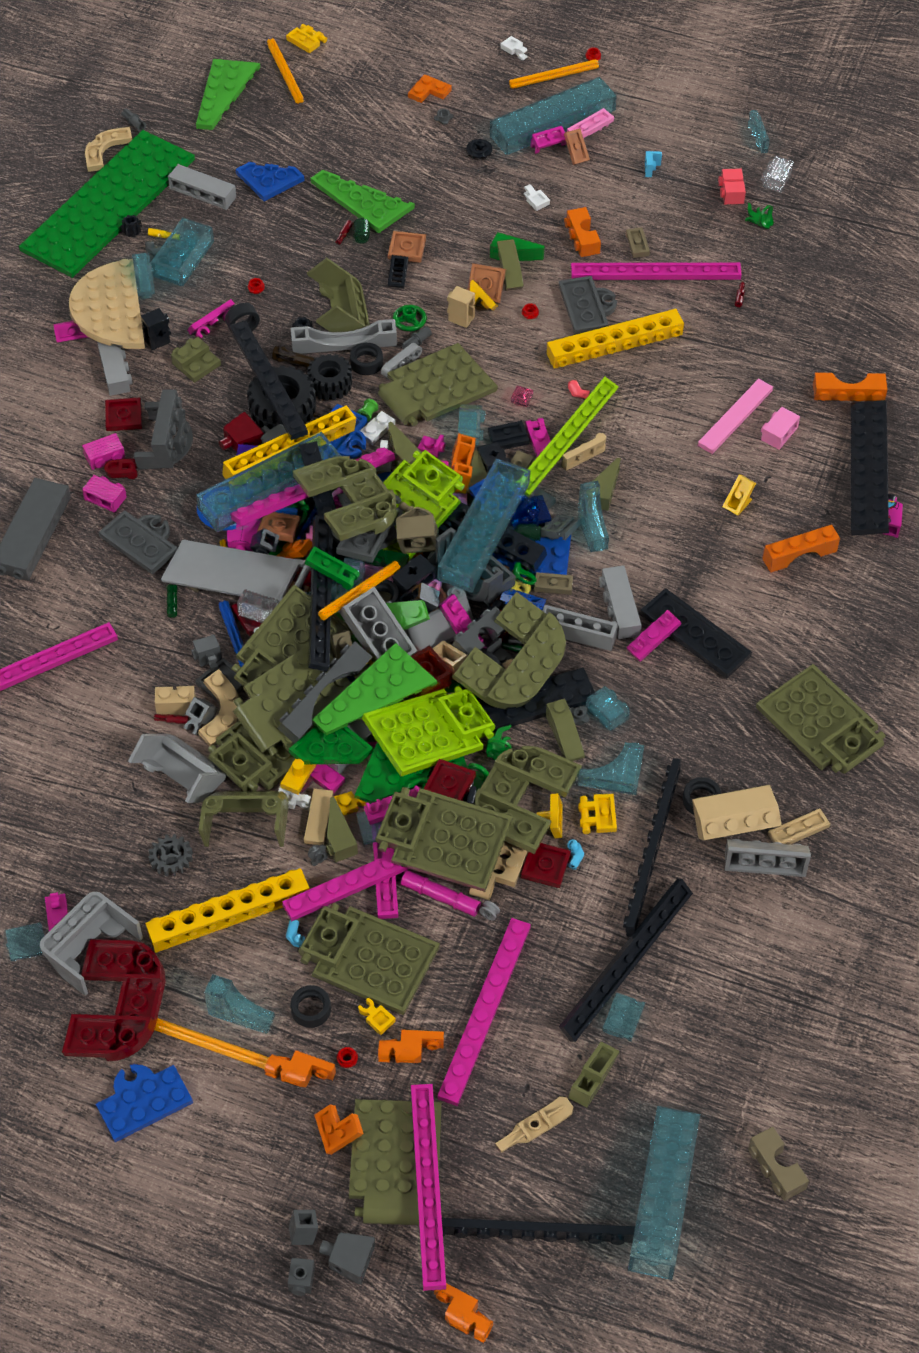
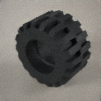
(333, 367)

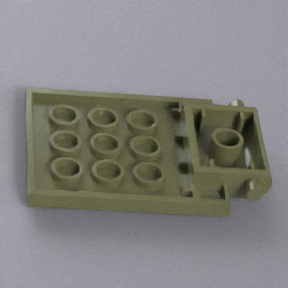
(435, 385)
(280, 636)
(274, 695)
(822, 721)
(244, 761)
(444, 837)
(368, 956)
(385, 1162)

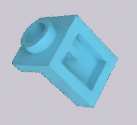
(652, 159)

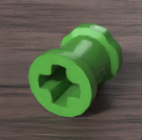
(369, 407)

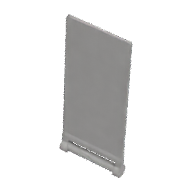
(233, 570)

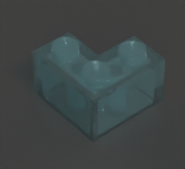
(470, 421)

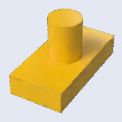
(297, 776)
(555, 815)

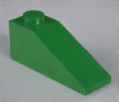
(526, 250)

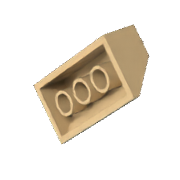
(736, 812)

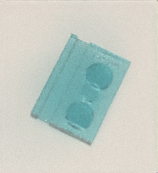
(623, 1017)

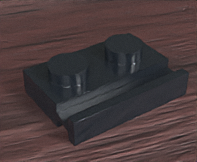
(509, 435)

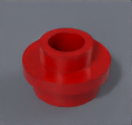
(593, 54)
(256, 286)
(530, 311)
(344, 1052)

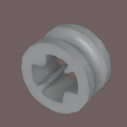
(489, 910)

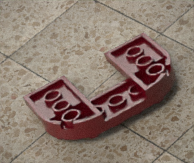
(137, 1007)

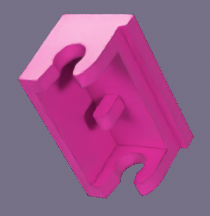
(548, 138)

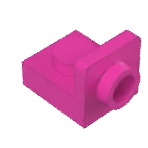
(432, 445)

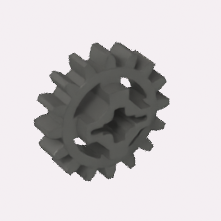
(170, 855)

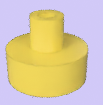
(520, 586)

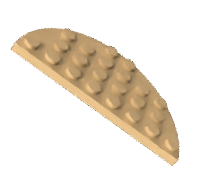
(108, 305)

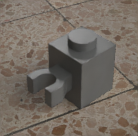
(207, 652)
(200, 713)

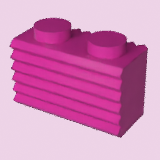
(103, 450)
(104, 493)

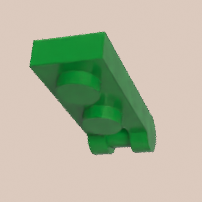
(332, 567)

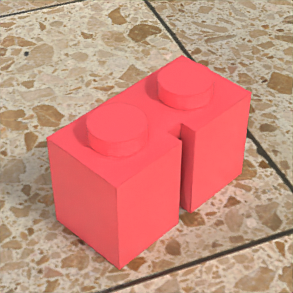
(732, 186)

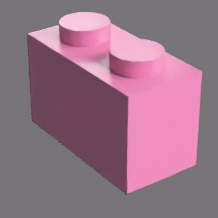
(780, 427)

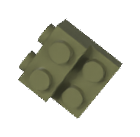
(195, 359)

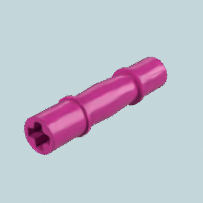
(440, 893)

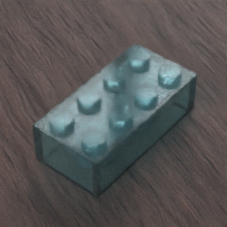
(182, 251)

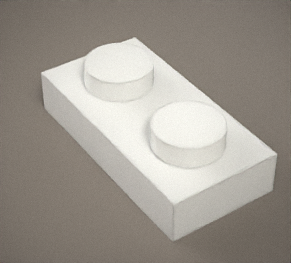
(377, 427)

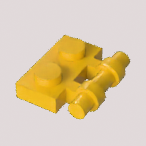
(306, 38)
(604, 813)

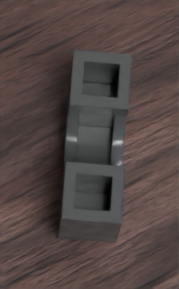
(469, 639)

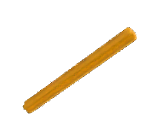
(285, 71)
(553, 74)
(363, 587)
(211, 1043)

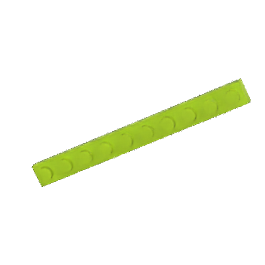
(570, 432)

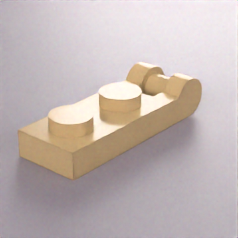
(584, 452)

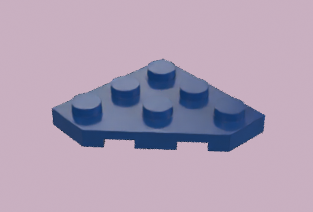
(269, 179)

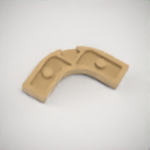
(104, 140)
(225, 694)

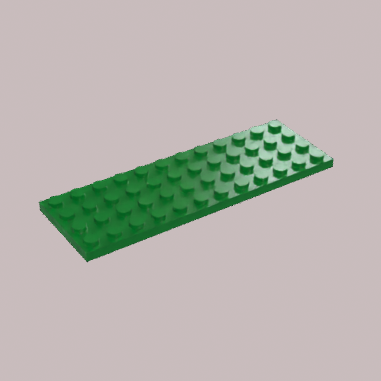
(97, 209)

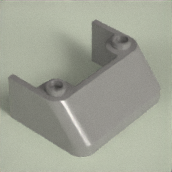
(437, 628)
(180, 763)
(84, 922)

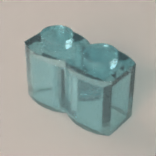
(608, 708)

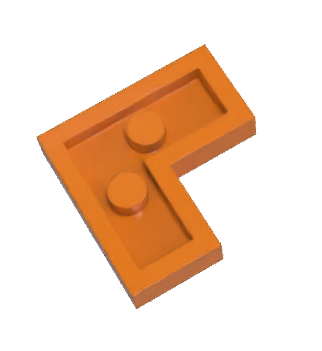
(429, 85)
(295, 549)
(337, 1133)

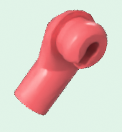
(576, 391)

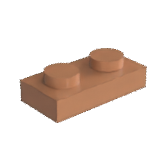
(576, 146)

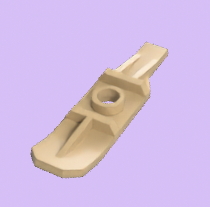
(546, 1117)

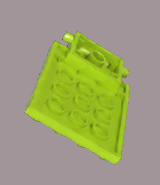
(425, 485)
(430, 729)

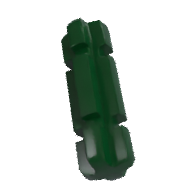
(171, 601)

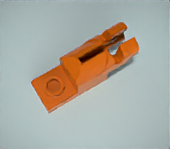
(410, 1047)
(299, 1069)
(463, 1313)

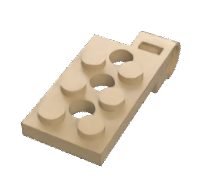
(511, 870)

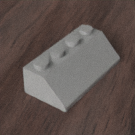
(375, 625)
(767, 857)

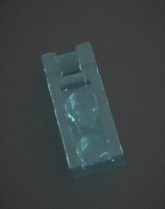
(758, 130)

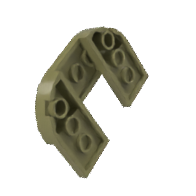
(372, 503)
(532, 666)
(509, 781)

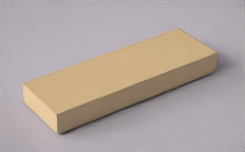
(318, 817)
(800, 828)

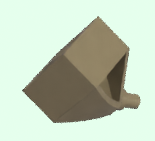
(416, 530)

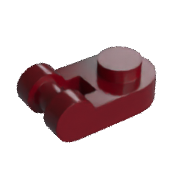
(115, 469)

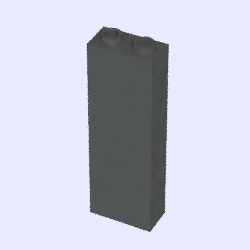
(32, 528)

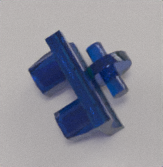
(526, 511)

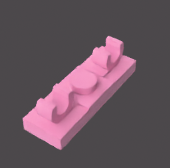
(593, 123)

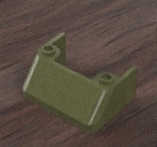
(345, 296)
(245, 801)

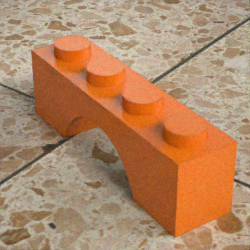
(828, 387)
(462, 457)
(782, 553)

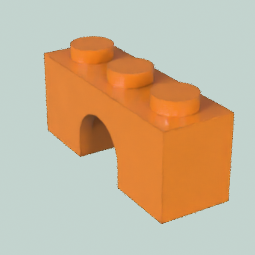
(579, 223)

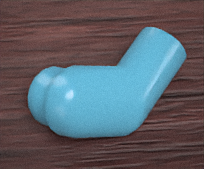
(576, 852)
(292, 934)

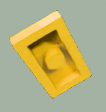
(480, 294)
(739, 495)

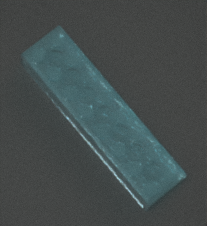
(562, 109)
(256, 483)
(483, 525)
(664, 1193)

